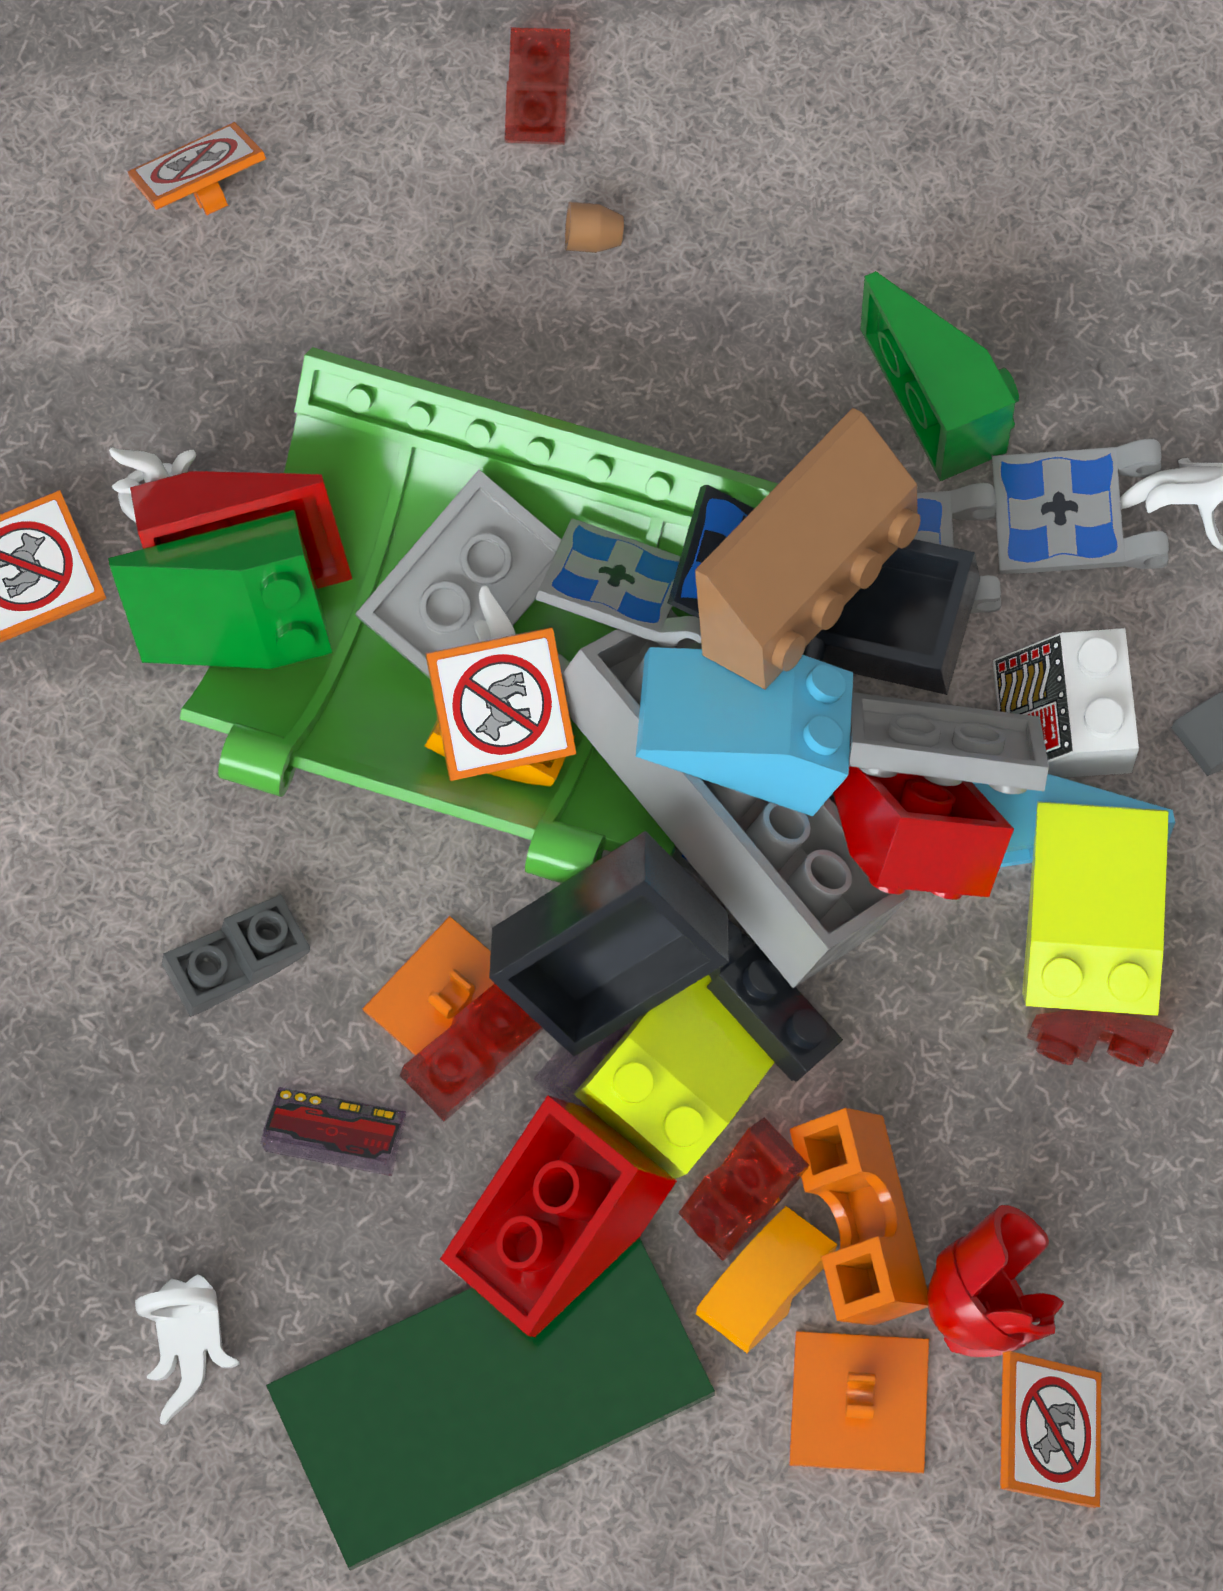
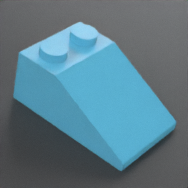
(766, 743)

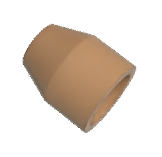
(592, 228)

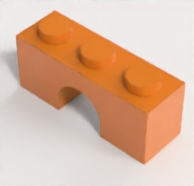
(855, 1172)

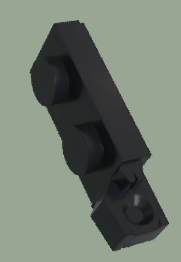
(771, 1008)

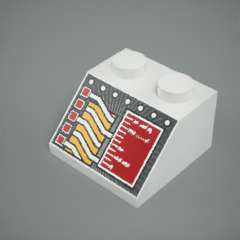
(1081, 694)

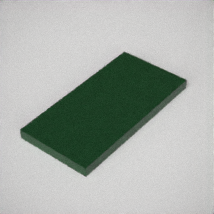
(473, 1408)

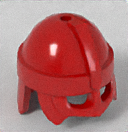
(976, 1290)

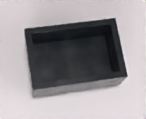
(908, 619)
(609, 944)

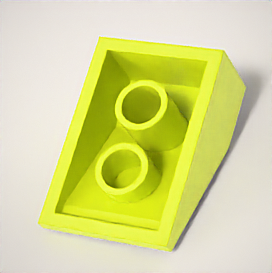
(1096, 908)
(677, 1078)

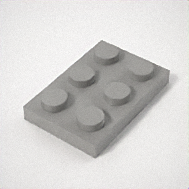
(435, 588)
(947, 743)

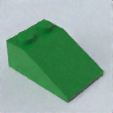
(940, 378)
(225, 597)

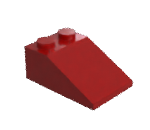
(216, 500)
(922, 834)
(556, 1214)

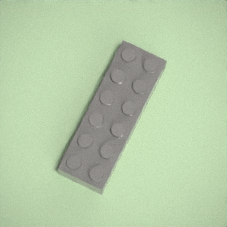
(768, 864)

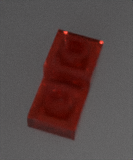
(538, 86)
(1075, 1033)
(470, 1052)
(743, 1189)

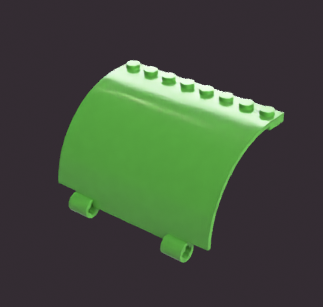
(361, 715)

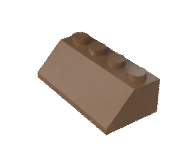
(805, 552)

